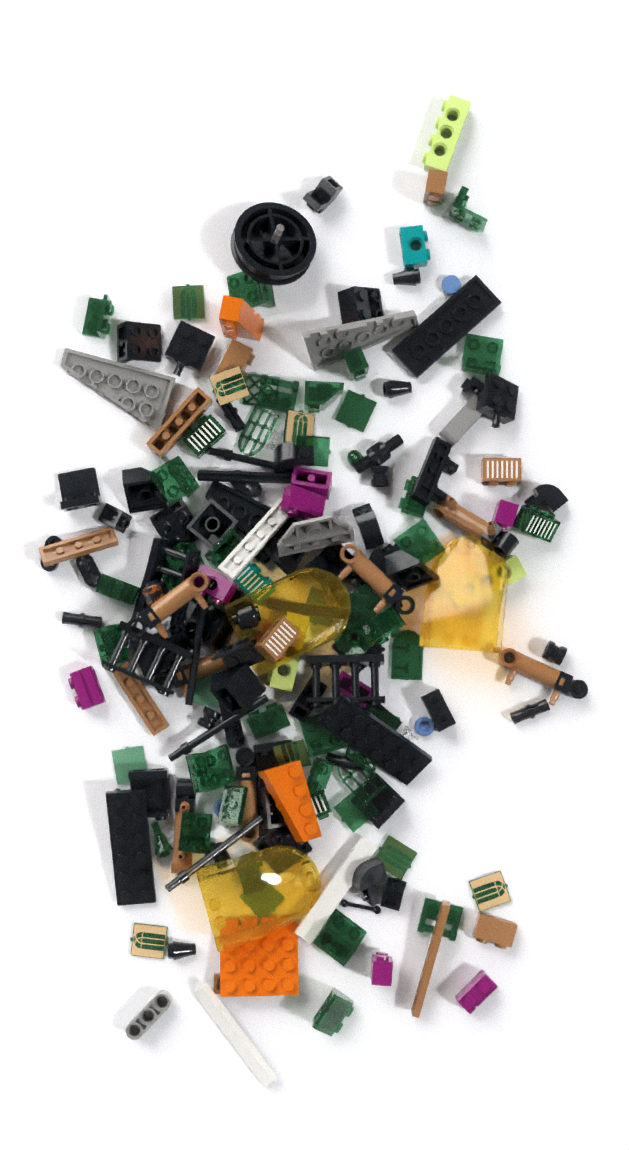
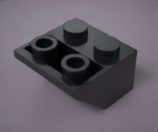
(359, 304)
(236, 688)

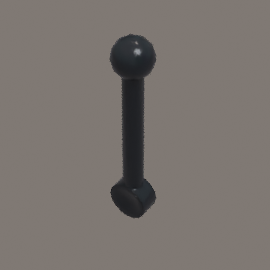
(376, 909)

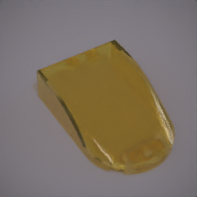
(309, 600)
(467, 601)
(257, 893)

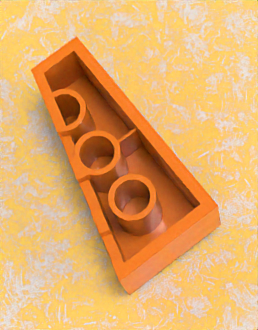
(239, 319)
(292, 799)

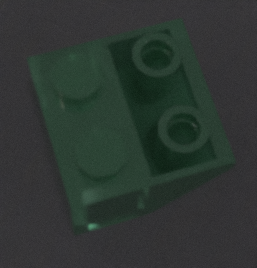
(339, 937)

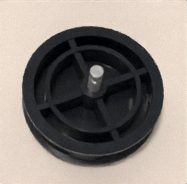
(273, 243)

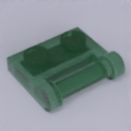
(276, 400)
(430, 910)

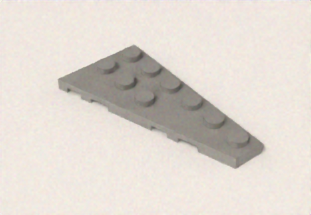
(328, 344)
(132, 388)

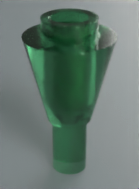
(161, 844)

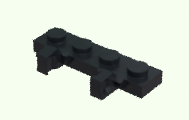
(435, 462)

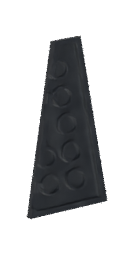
(249, 513)

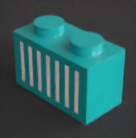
(251, 579)

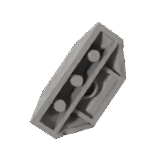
(314, 534)

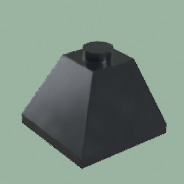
(141, 491)
(212, 523)
(408, 571)

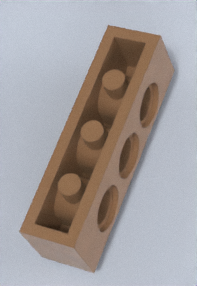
(179, 423)

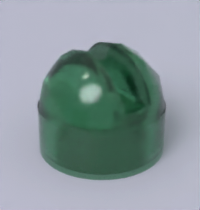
(354, 456)

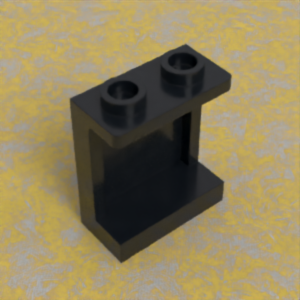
(157, 790)

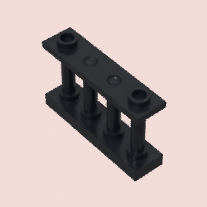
(156, 568)
(162, 647)
(354, 662)

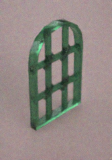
(257, 440)
(361, 785)

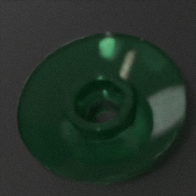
(347, 644)

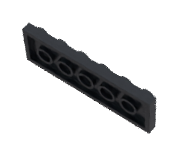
(446, 326)
(374, 739)
(131, 846)

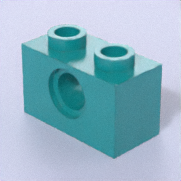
(410, 257)

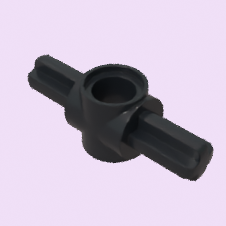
(378, 454)

